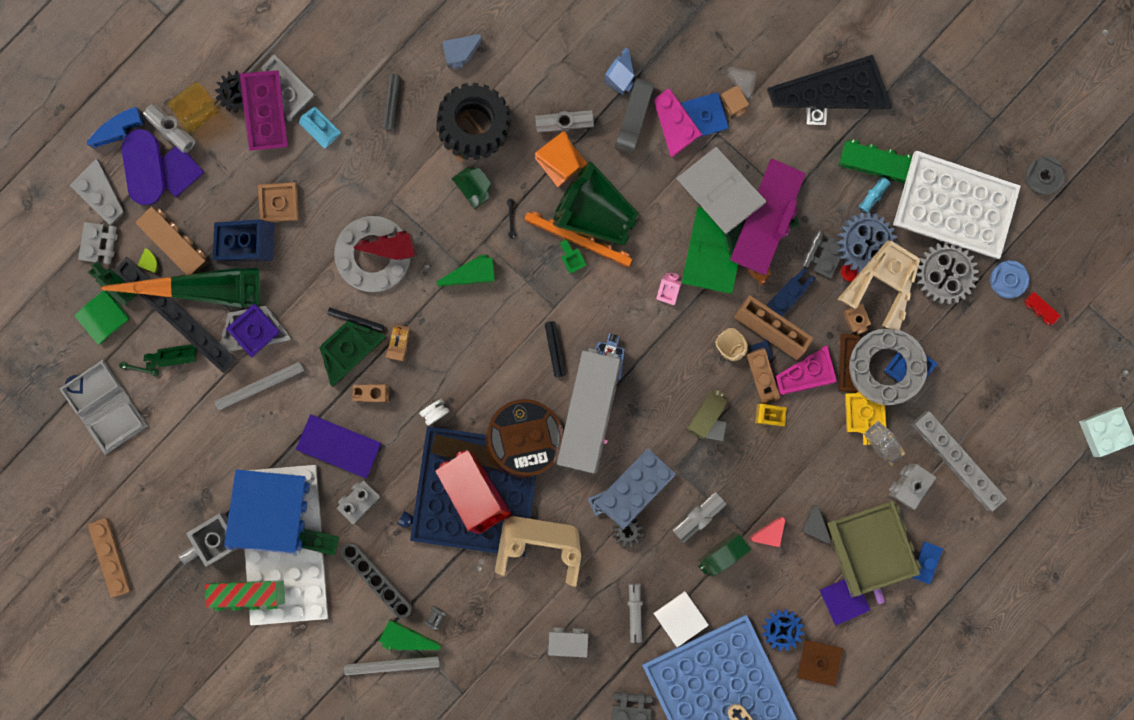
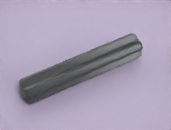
(391, 103)

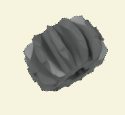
(631, 537)

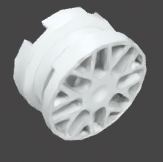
(434, 412)

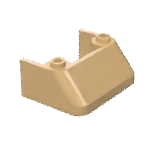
(520, 530)

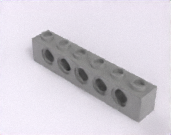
(958, 461)

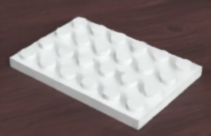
(956, 205)

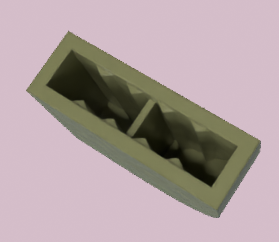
(707, 414)

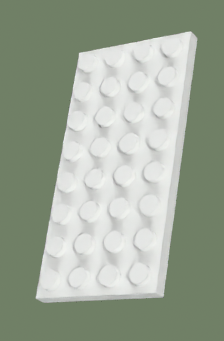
(301, 573)

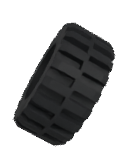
(473, 98)

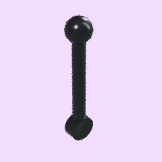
(510, 202)

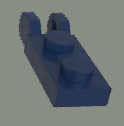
(789, 293)

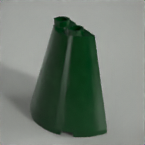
(595, 208)

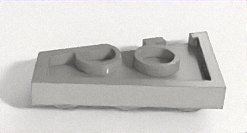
(98, 193)

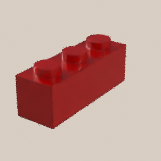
(1041, 309)

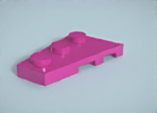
(675, 122)
(807, 374)

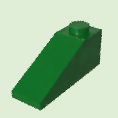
(473, 272)
(401, 637)

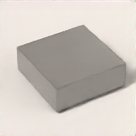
(717, 431)

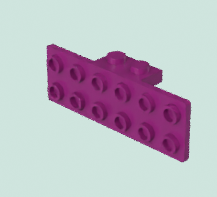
(771, 221)

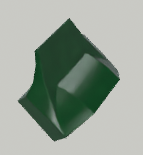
(473, 186)

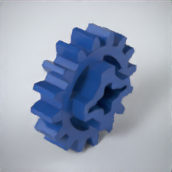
(787, 636)

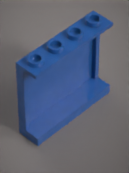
(266, 512)

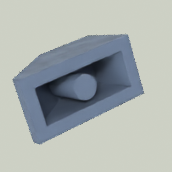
(460, 50)

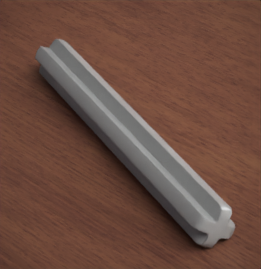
(259, 385)
(392, 665)

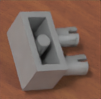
(358, 502)

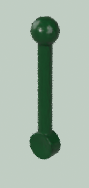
(123, 365)

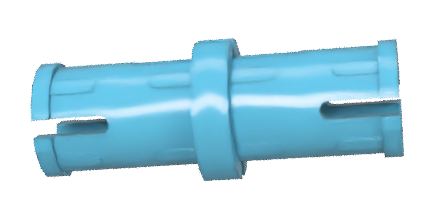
(874, 195)

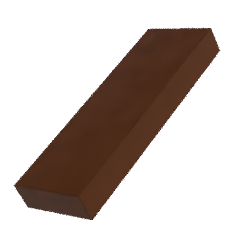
(847, 344)

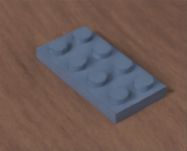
(635, 489)

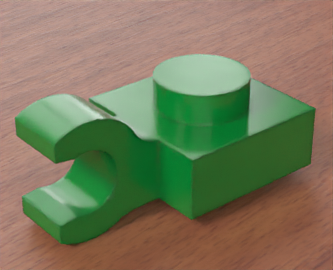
(573, 259)

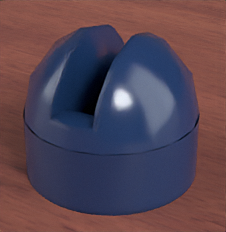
(405, 520)

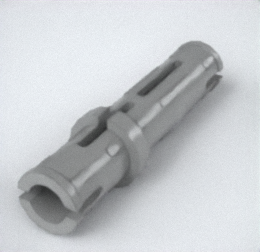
(635, 612)

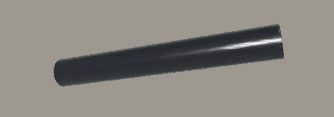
(355, 319)

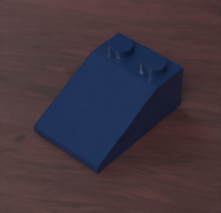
(243, 241)

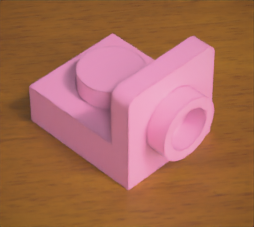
(669, 288)

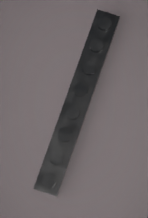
(180, 319)

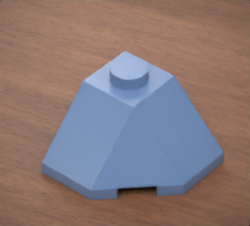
(621, 74)

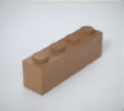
(171, 242)
(773, 327)

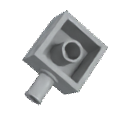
(911, 486)
(207, 541)

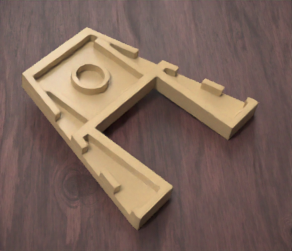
(893, 267)

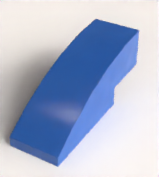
(116, 128)

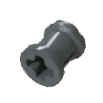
(435, 618)

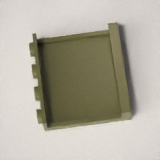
(873, 549)

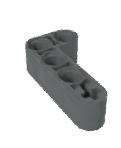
(634, 116)

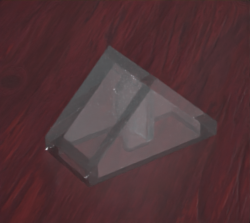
(744, 79)

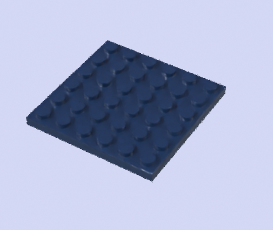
(435, 515)

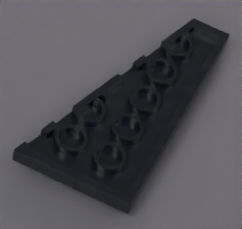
(840, 87)

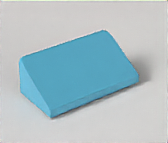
(319, 127)

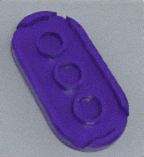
(143, 167)

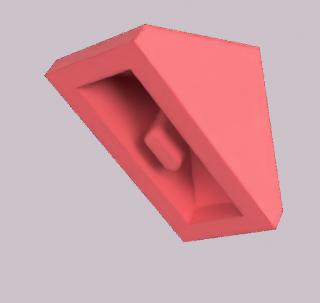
(770, 534)

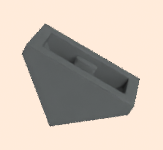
(815, 525)

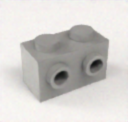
(568, 643)

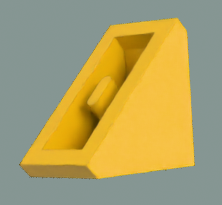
(770, 415)

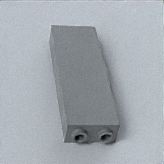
(589, 411)

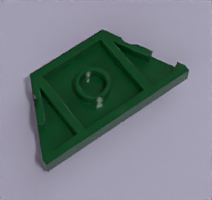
(347, 349)

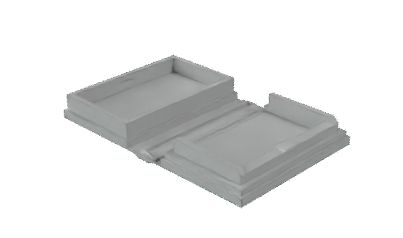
(721, 190)
(104, 407)

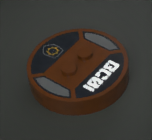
(524, 438)

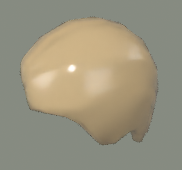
(732, 344)

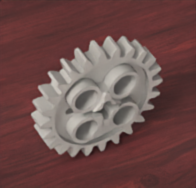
(961, 281)

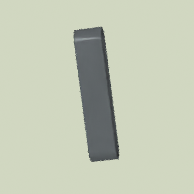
(378, 589)

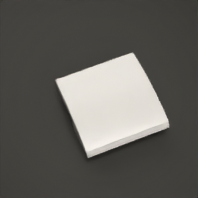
(680, 619)

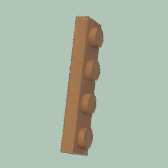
(109, 557)

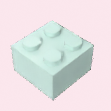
(1107, 432)

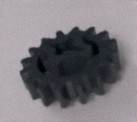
(232, 98)

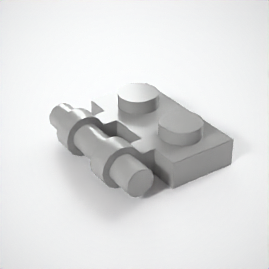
(92, 243)

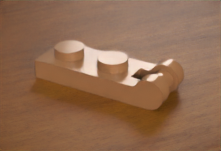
(762, 375)

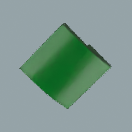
(101, 317)

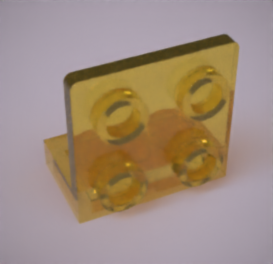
(193, 107)

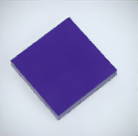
(179, 171)
(253, 330)
(840, 604)

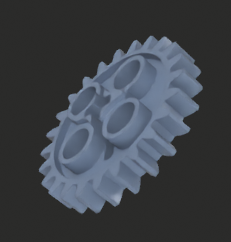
(852, 237)

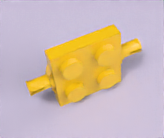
(862, 414)

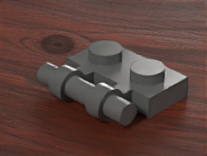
(828, 259)
(624, 712)

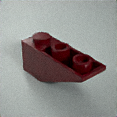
(395, 248)

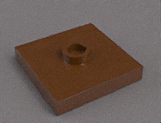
(819, 662)

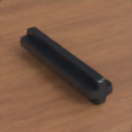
(554, 348)

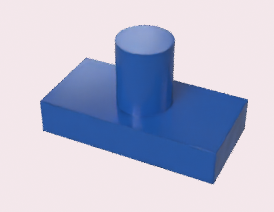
(928, 559)

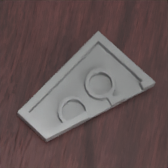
(293, 90)

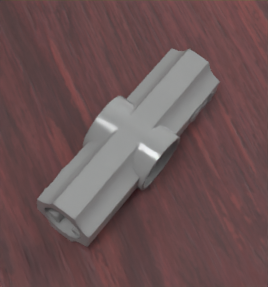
(551, 123)
(176, 134)
(699, 517)

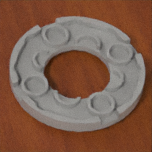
(347, 266)
(903, 344)

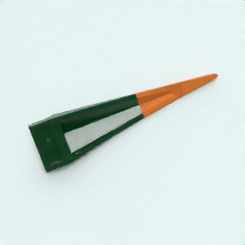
(226, 287)

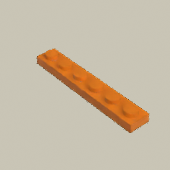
(586, 242)

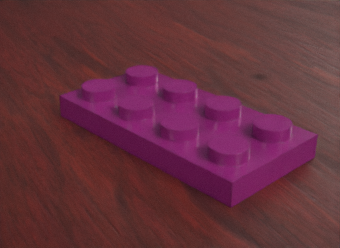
(263, 110)

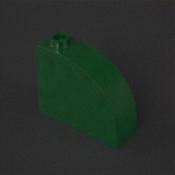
(724, 554)

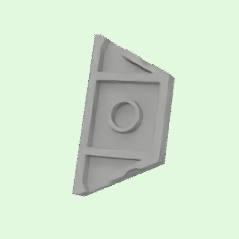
(232, 345)

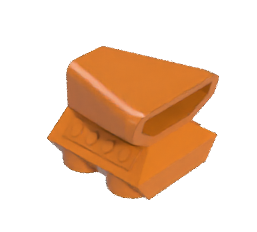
(560, 159)

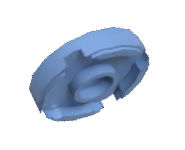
(1009, 279)

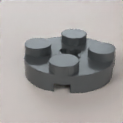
(1034, 179)

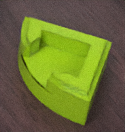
(148, 261)

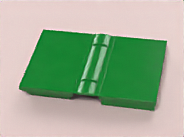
(708, 257)

